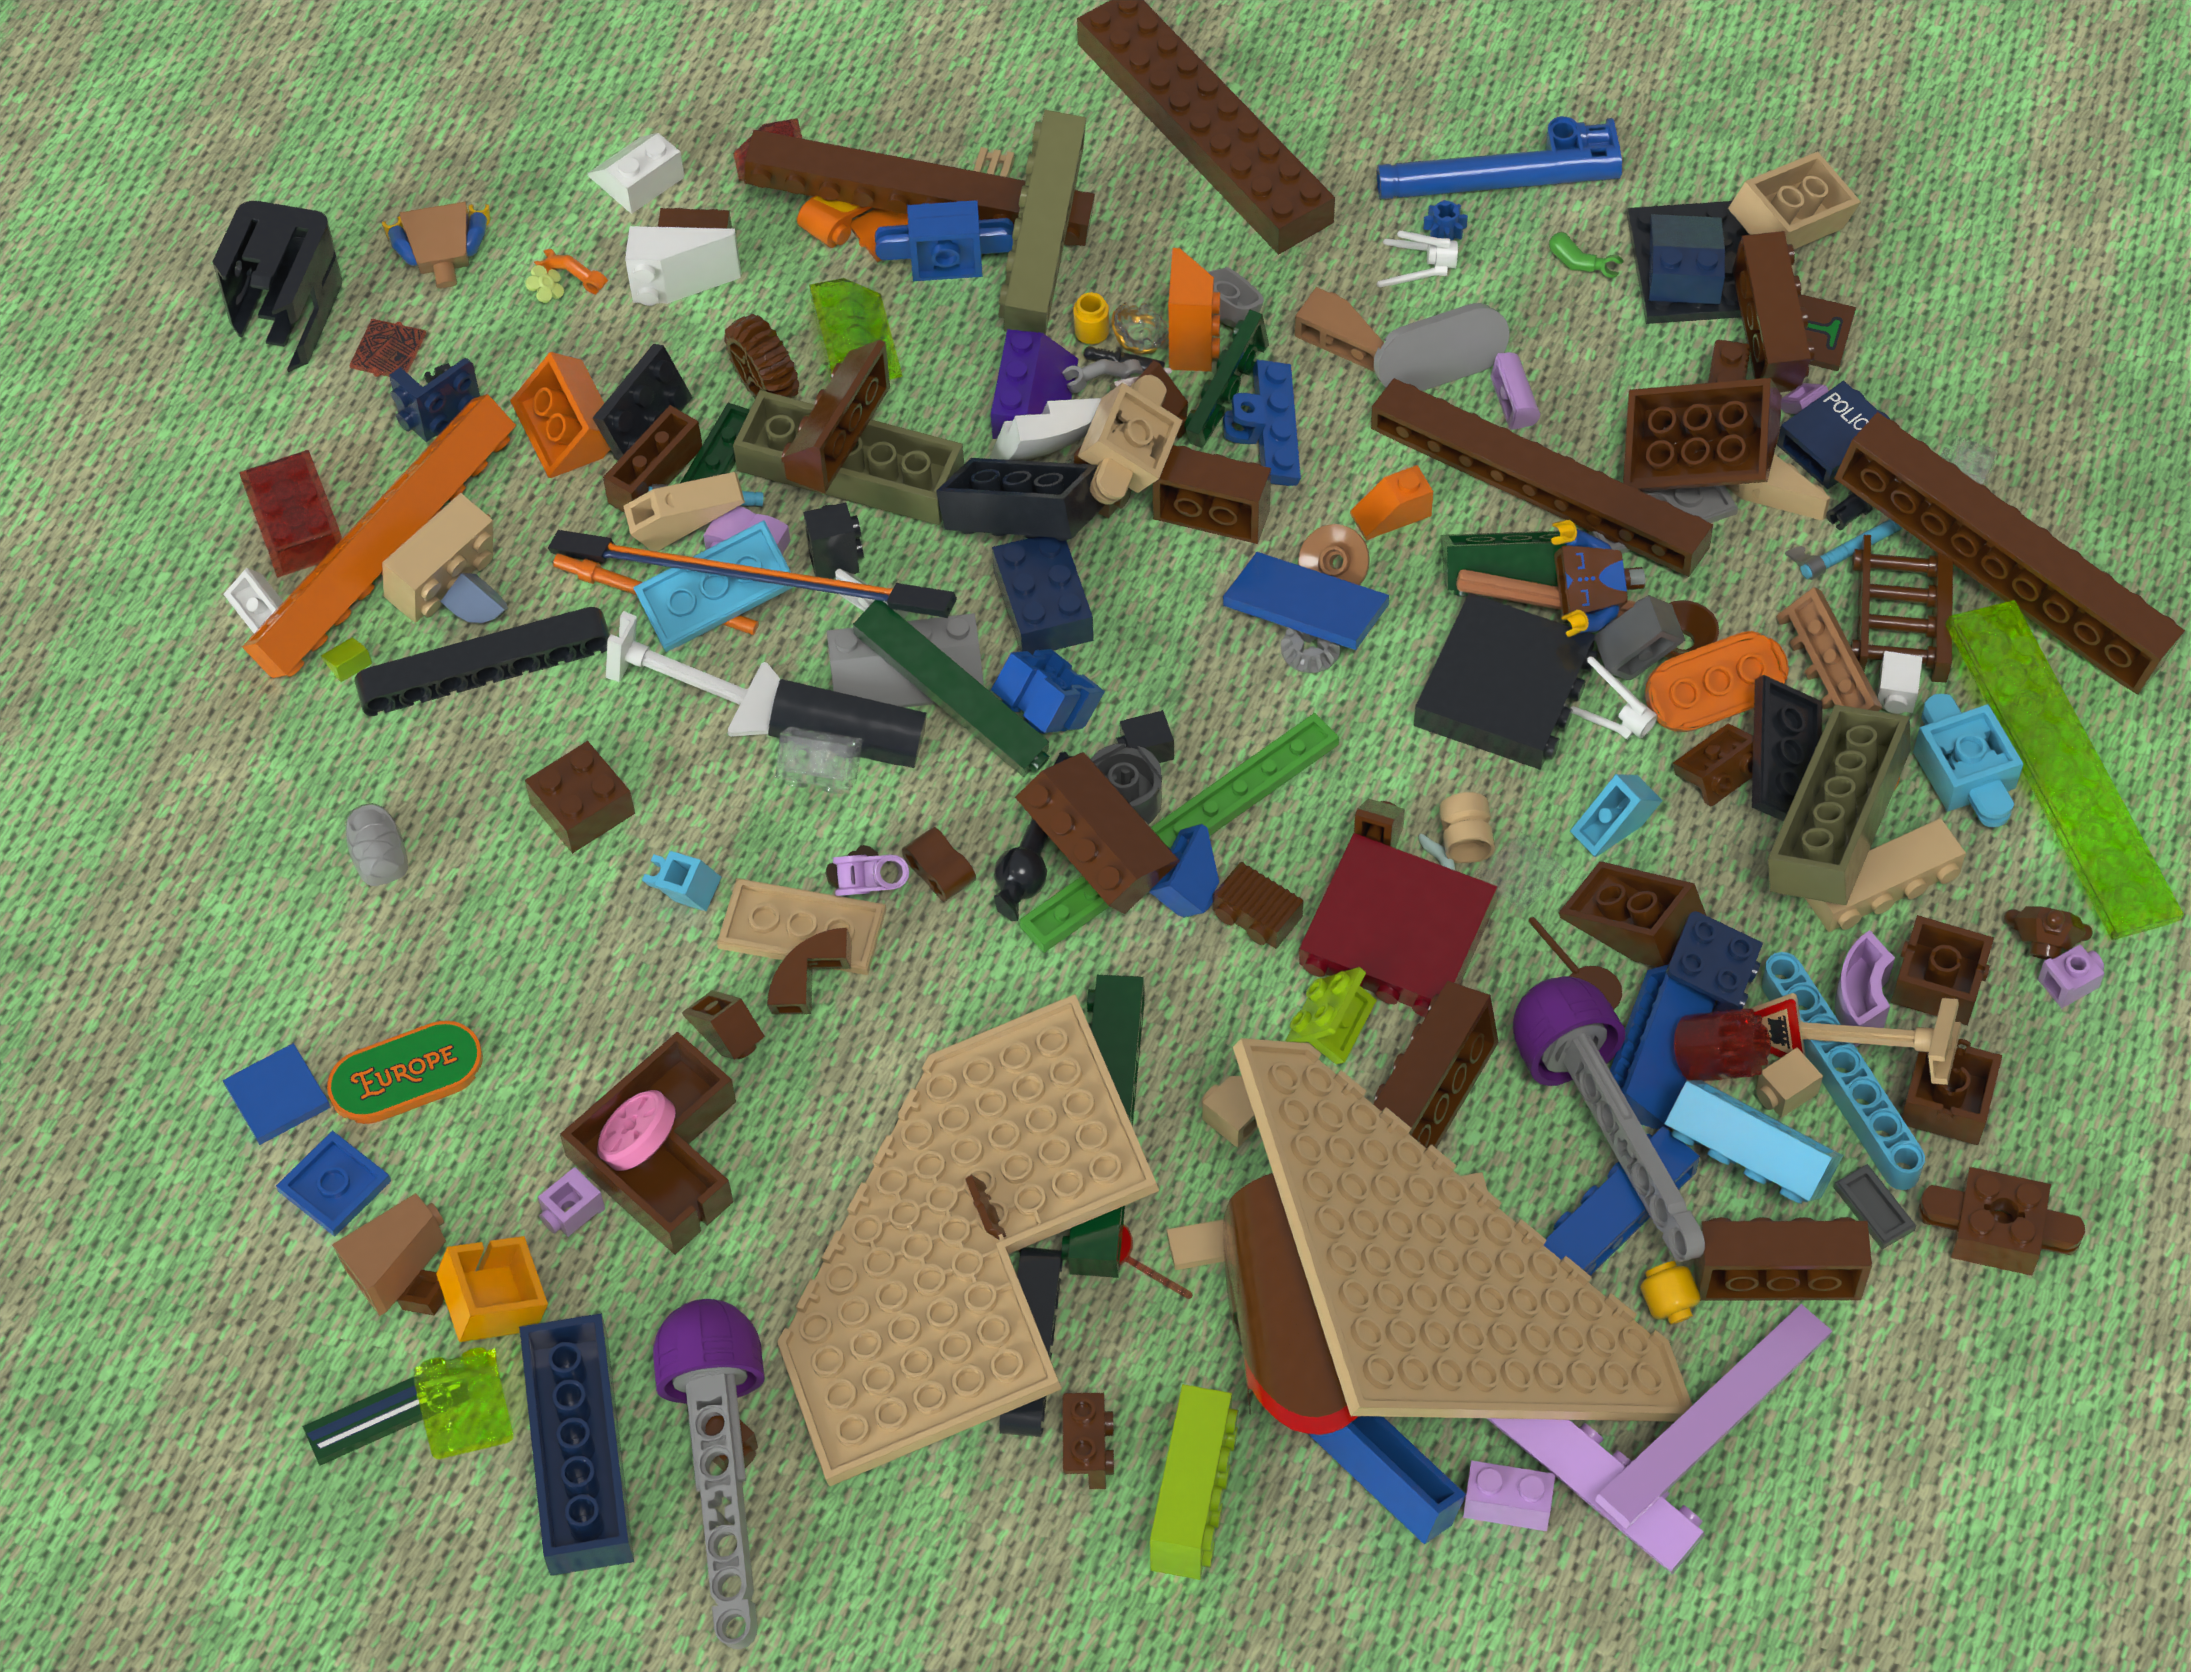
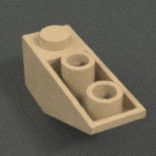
(1786, 491)
(681, 508)

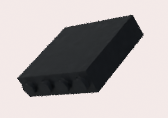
(1505, 681)

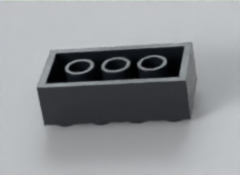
(1019, 498)

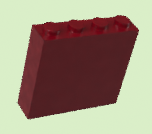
(1399, 922)

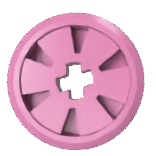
(636, 1130)

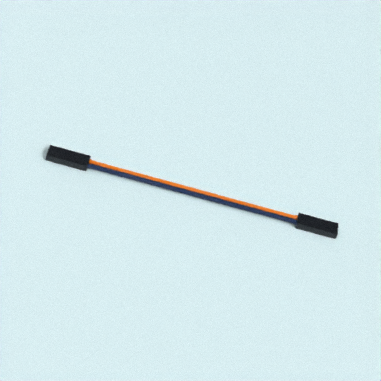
(901, 597)

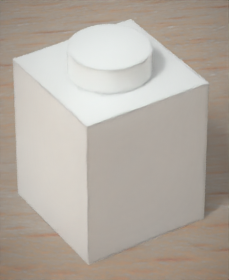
(1899, 682)

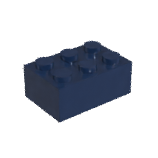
(1042, 594)

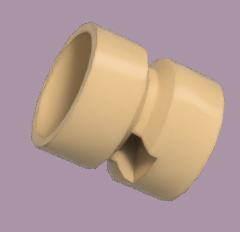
(1467, 827)

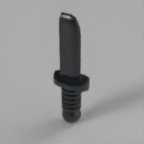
(1119, 356)

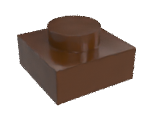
(422, 1294)

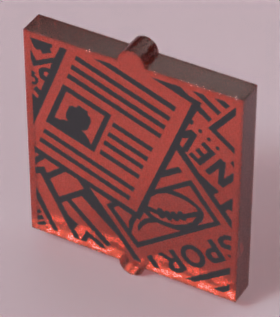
(387, 348)

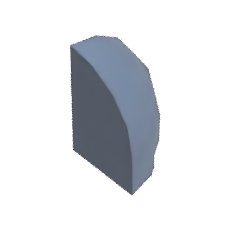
(474, 599)

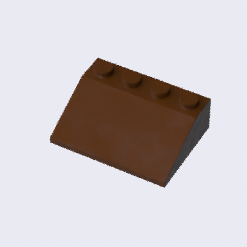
(1701, 434)

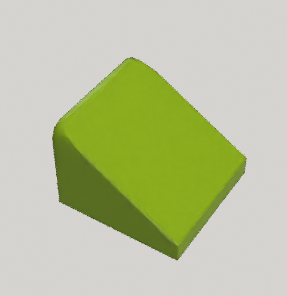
(347, 659)

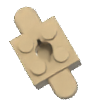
(1129, 439)

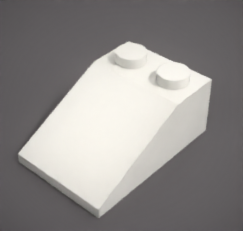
(679, 262)

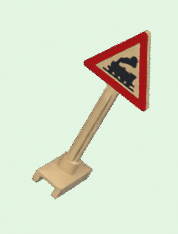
(1788, 1031)

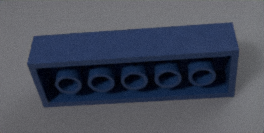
(576, 1445)

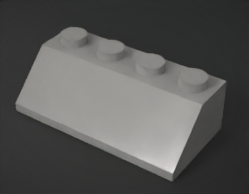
(865, 674)

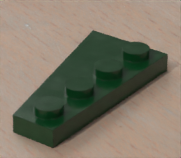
(1239, 359)

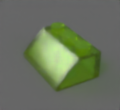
(850, 318)

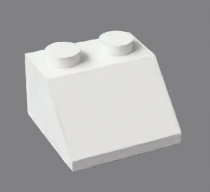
(640, 171)

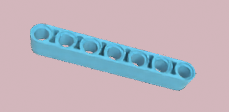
(1846, 1087)

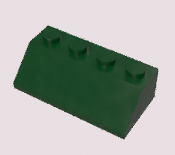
(1506, 554)

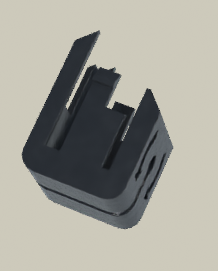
(290, 257)

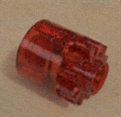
(1721, 1045)

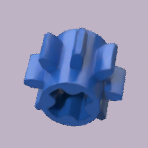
(1445, 220)

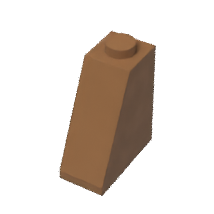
(391, 1250)

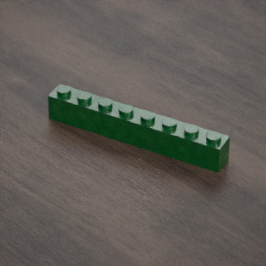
(1117, 1029)

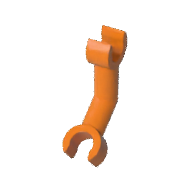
(592, 280)

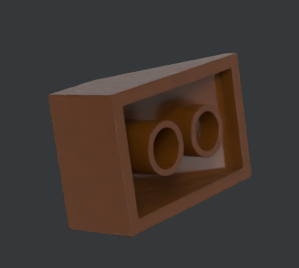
(1633, 911)

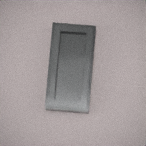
(1874, 1203)

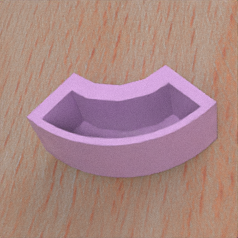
(1859, 989)

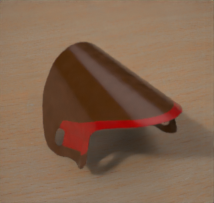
(1276, 1315)

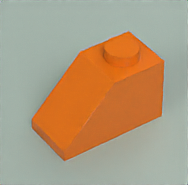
(1394, 503)

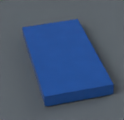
(1306, 600)

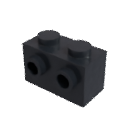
(833, 540)

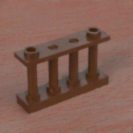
(1937, 596)

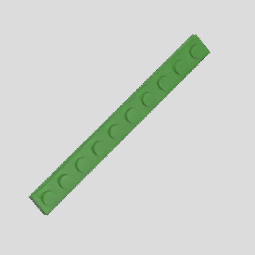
(1212, 807)

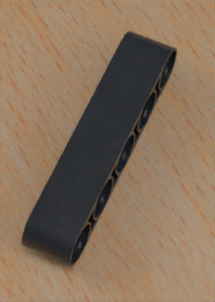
(1041, 1285)

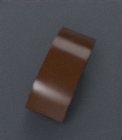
(792, 982)

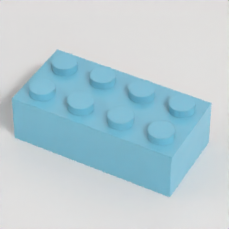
(1753, 1140)

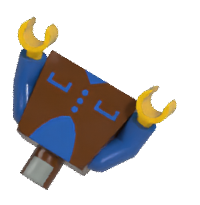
(1591, 579)

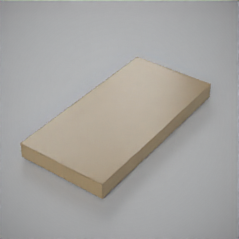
(777, 918)

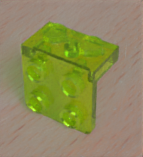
(463, 1403)

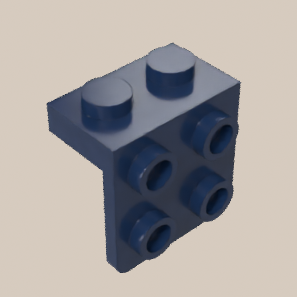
(435, 405)
(1715, 961)

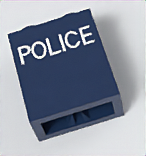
(1823, 431)

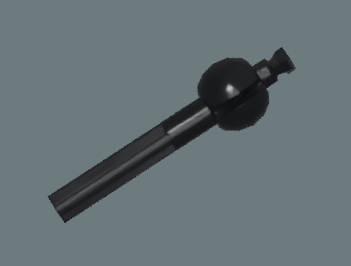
(1021, 870)

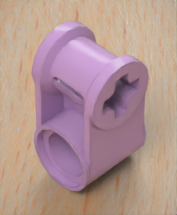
(866, 874)

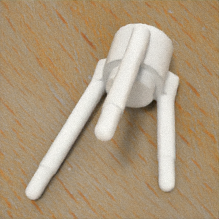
(1440, 252)
(1635, 715)

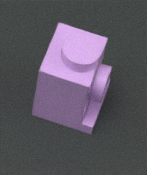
(2072, 975)
(570, 1191)

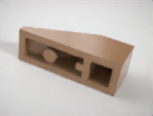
(1337, 328)

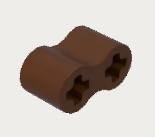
(939, 864)

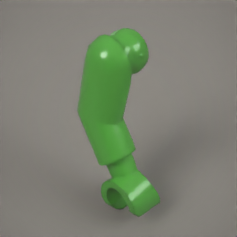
(1576, 260)

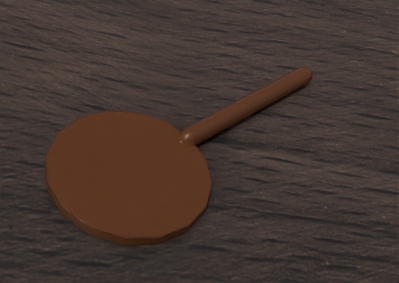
(1597, 976)

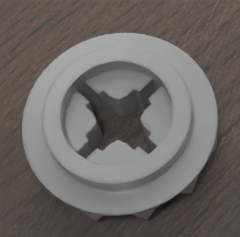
(1309, 660)

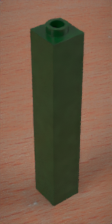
(952, 688)

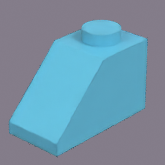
(1616, 813)

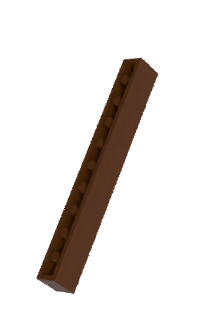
(889, 180)
(1542, 477)

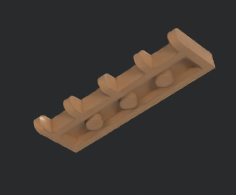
(1829, 652)

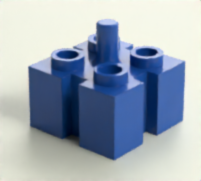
(1047, 691)

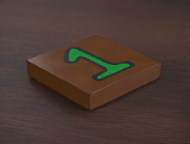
(1828, 328)

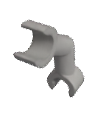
(1098, 368)

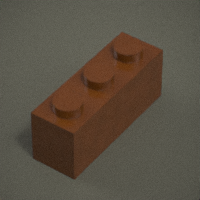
(654, 457)

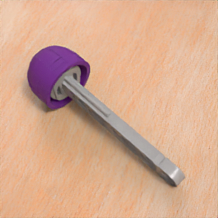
(1571, 1034)
(707, 1360)

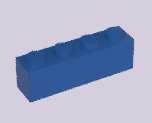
(1396, 1474)

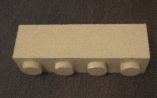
(1896, 871)

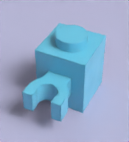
(684, 880)

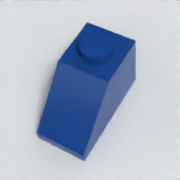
(1192, 882)

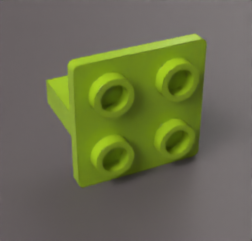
(1333, 1014)

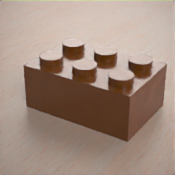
(1213, 494)

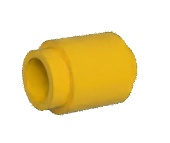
(1091, 318)

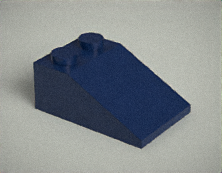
(1686, 259)

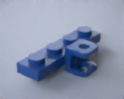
(1270, 420)

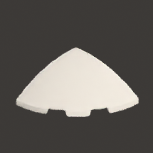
(1045, 433)

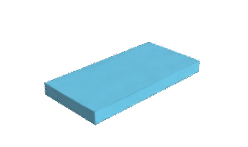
(693, 602)

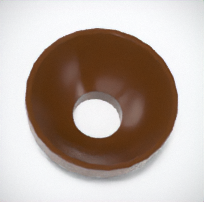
(1696, 623)

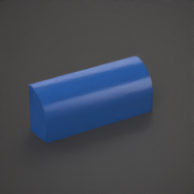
(1647, 1060)

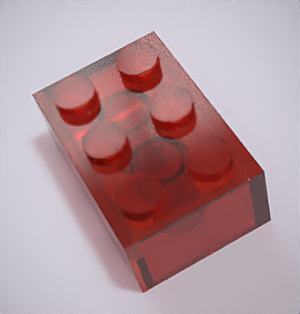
(291, 512)

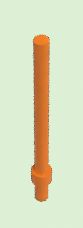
(591, 571)

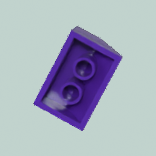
(1029, 376)

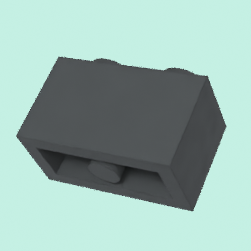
(1639, 637)

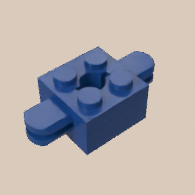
(944, 240)

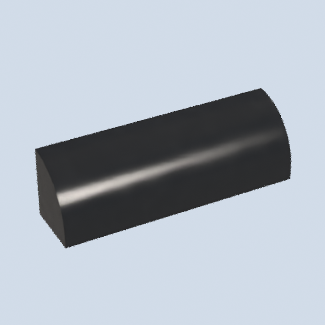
(886, 730)

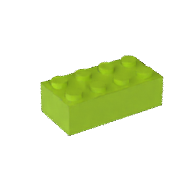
(1193, 1482)

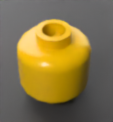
(1670, 1292)

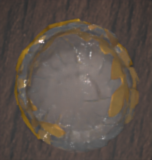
(1139, 328)

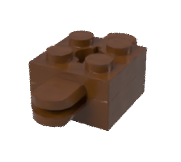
(1993, 1236)

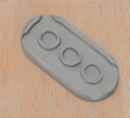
(1443, 347)

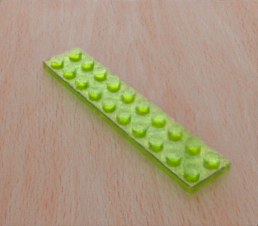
(2064, 770)

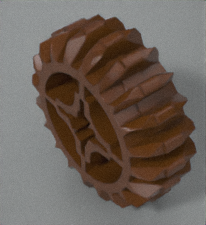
(760, 357)

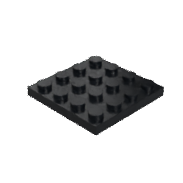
(1665, 311)

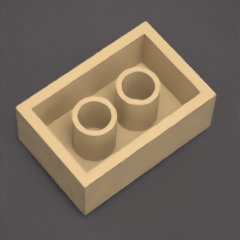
(1797, 198)
(435, 556)

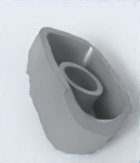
(1236, 296)
(375, 845)

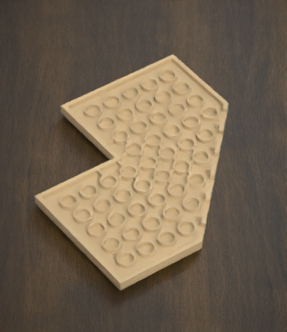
(915, 1303)

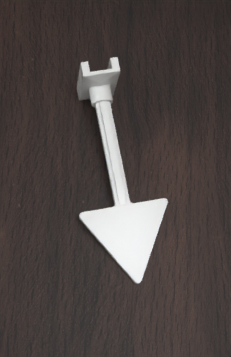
(755, 702)

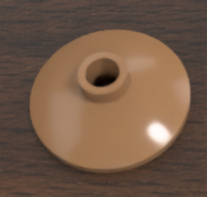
(1332, 541)

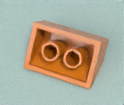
(1192, 315)
(558, 414)

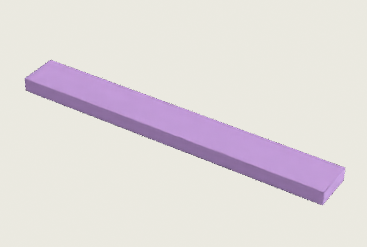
(1712, 1416)

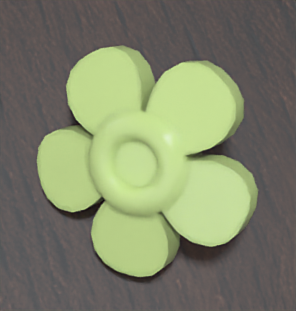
(545, 283)

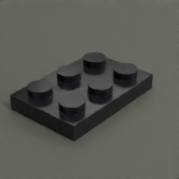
(641, 400)

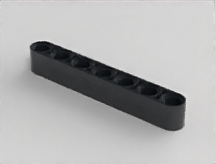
(481, 660)

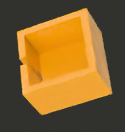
(495, 1297)

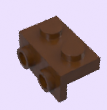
(1084, 1437)

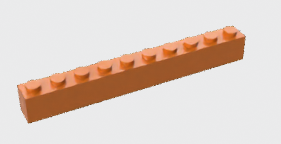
(357, 559)

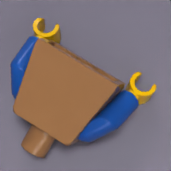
(439, 238)

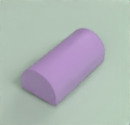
(1514, 391)

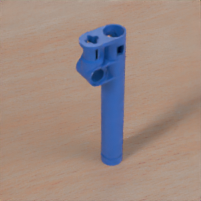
(1571, 156)

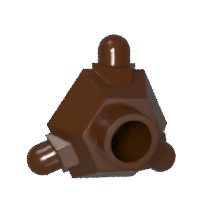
(2048, 930)

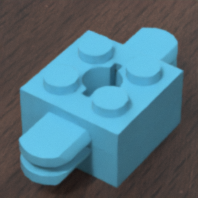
(1984, 754)

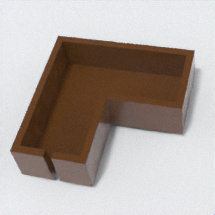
(676, 1184)

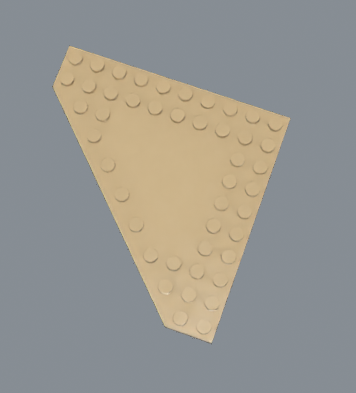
(1424, 1279)

